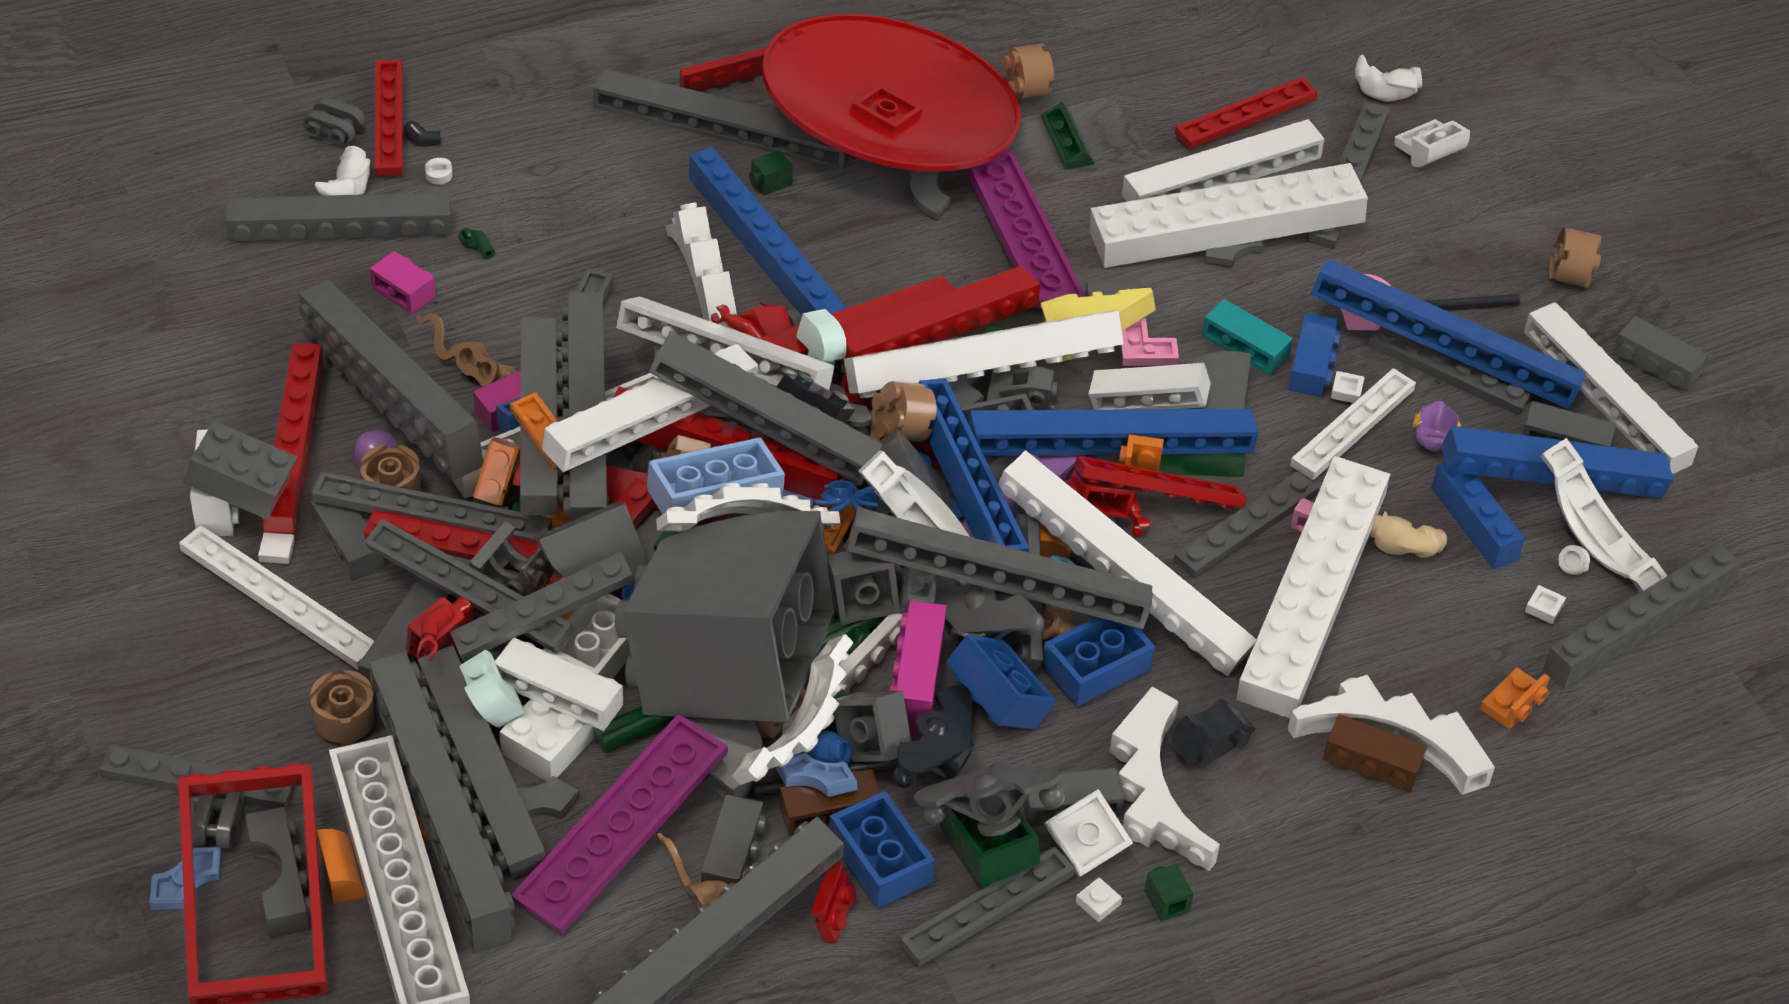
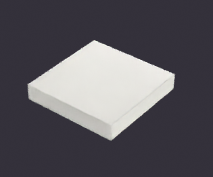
(1088, 833)

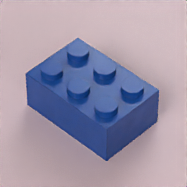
(1097, 658)
(1000, 682)
(882, 849)

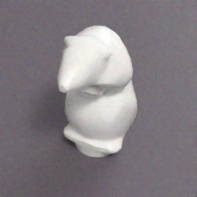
(1387, 86)
(351, 174)

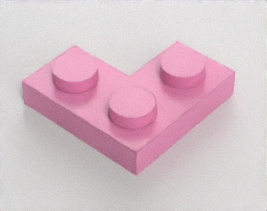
(1145, 351)

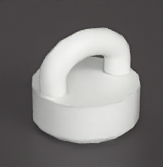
(438, 171)
(1574, 560)

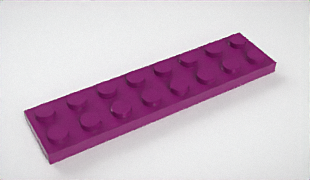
(1023, 226)
(619, 824)

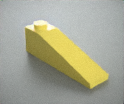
(1131, 304)

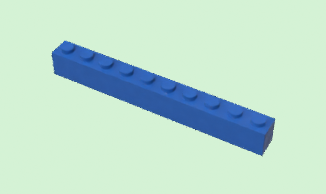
(760, 234)
(1448, 333)
(1106, 430)

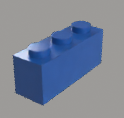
(1314, 355)

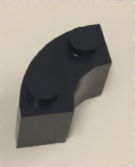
(813, 394)
(1211, 733)

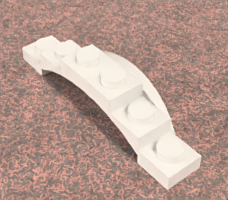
(909, 496)
(737, 499)
(1593, 521)
(813, 716)

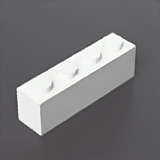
(1151, 387)
(560, 684)

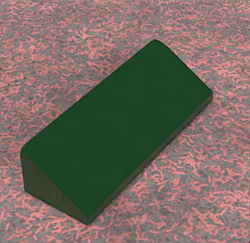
(1067, 137)
(1204, 464)

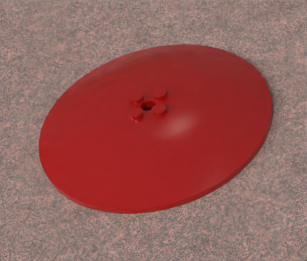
(891, 92)

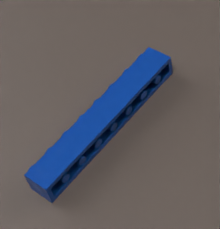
(1519, 459)
(969, 472)

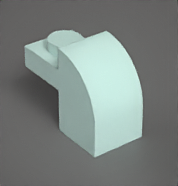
(822, 336)
(489, 692)

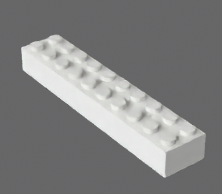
(1227, 215)
(1313, 587)
(397, 874)

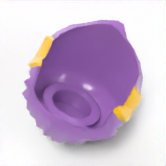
(1433, 424)

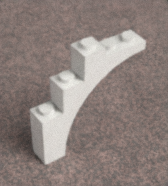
(703, 258)
(1448, 738)
(1154, 811)

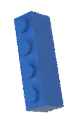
(1479, 516)

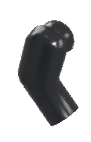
(419, 135)

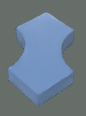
(826, 777)
(167, 887)

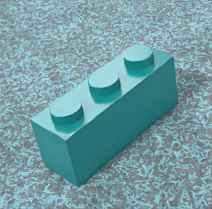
(1242, 332)

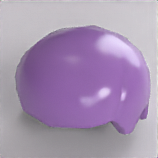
(370, 440)

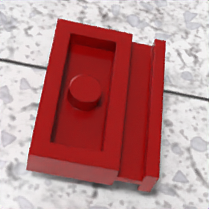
(833, 903)

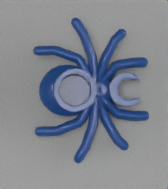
(843, 493)

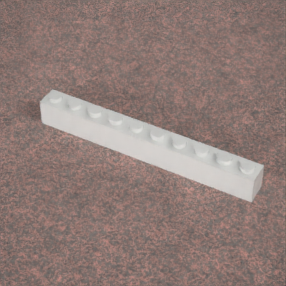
(986, 351)
(1117, 553)

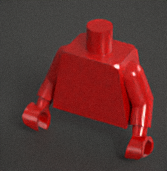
(755, 321)
(1111, 500)
(432, 628)

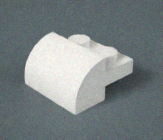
(1432, 141)

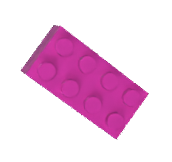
(920, 658)

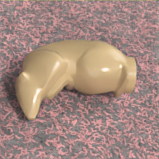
(1398, 537)

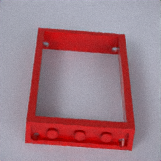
(263, 987)

